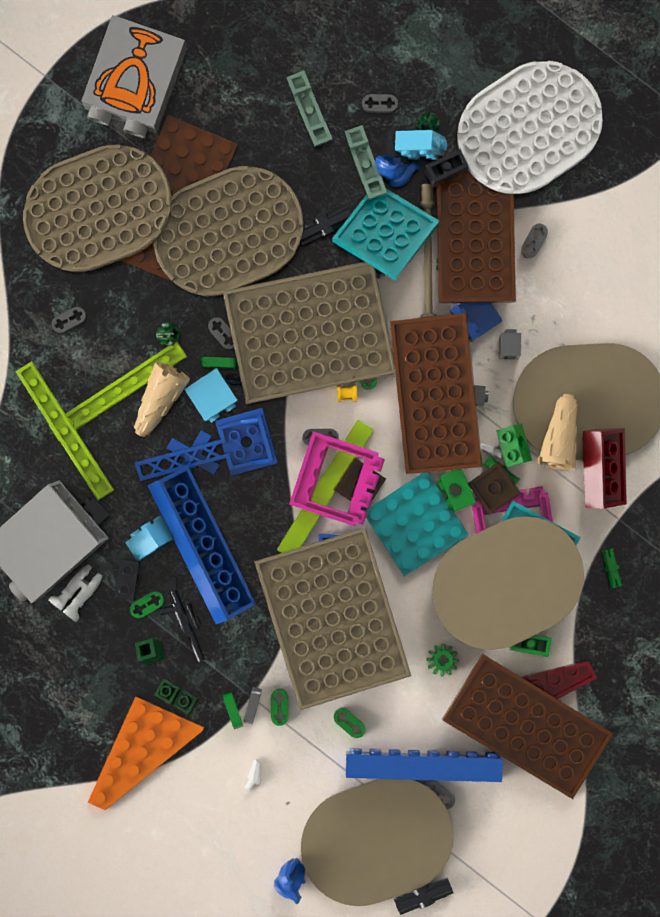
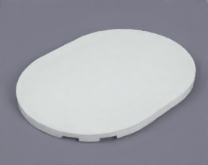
(530, 127)

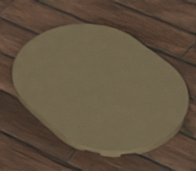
(97, 208)
(229, 231)
(608, 380)
(508, 583)
(376, 841)

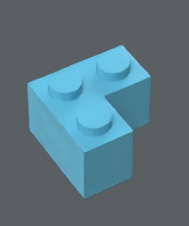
(149, 539)

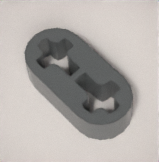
(379, 98)
(530, 238)
(71, 323)
(219, 336)
(321, 431)
(252, 705)
(441, 790)

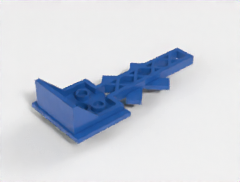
(231, 431)

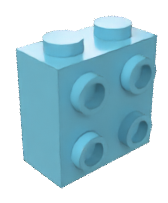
(420, 144)
(211, 396)

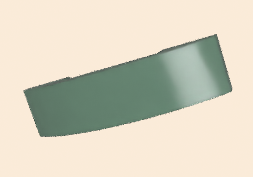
(309, 108)
(365, 162)

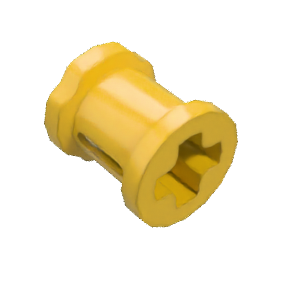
(347, 393)

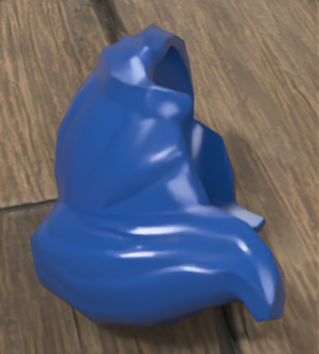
(394, 170)
(290, 880)

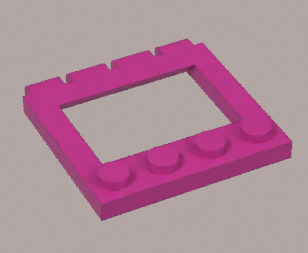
(311, 470)
(536, 499)

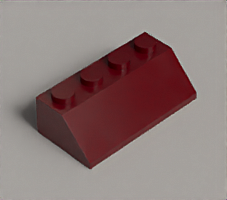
(604, 468)

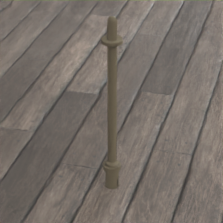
(427, 204)

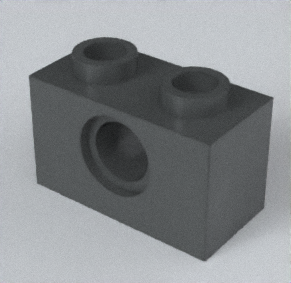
(510, 344)

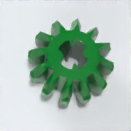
(447, 665)

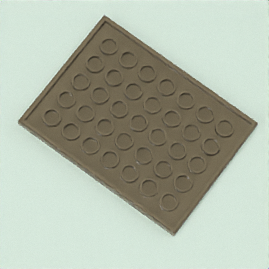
(309, 332)
(332, 618)

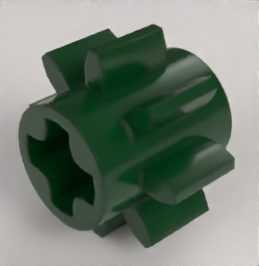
(428, 122)
(168, 333)

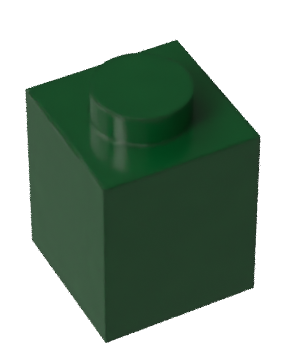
(149, 651)

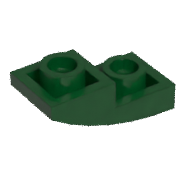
(176, 696)

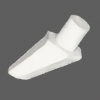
(491, 450)
(254, 775)

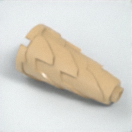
(162, 390)
(560, 440)

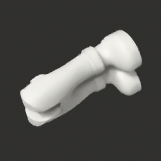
(85, 593)

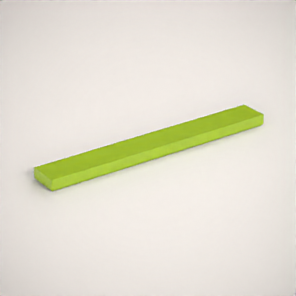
(122, 387)
(65, 431)
(324, 490)

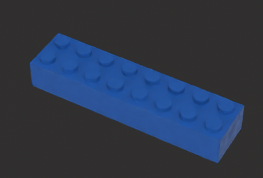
(201, 545)
(424, 766)

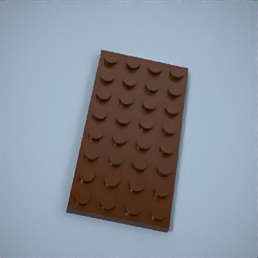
(186, 157)
(475, 242)
(436, 393)
(527, 726)

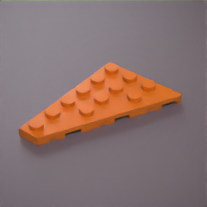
(143, 744)

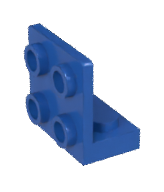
(480, 317)

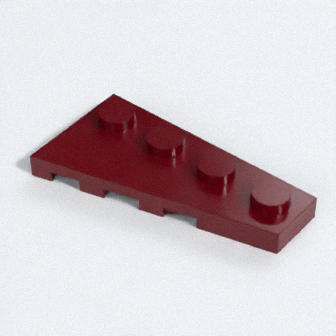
(563, 679)

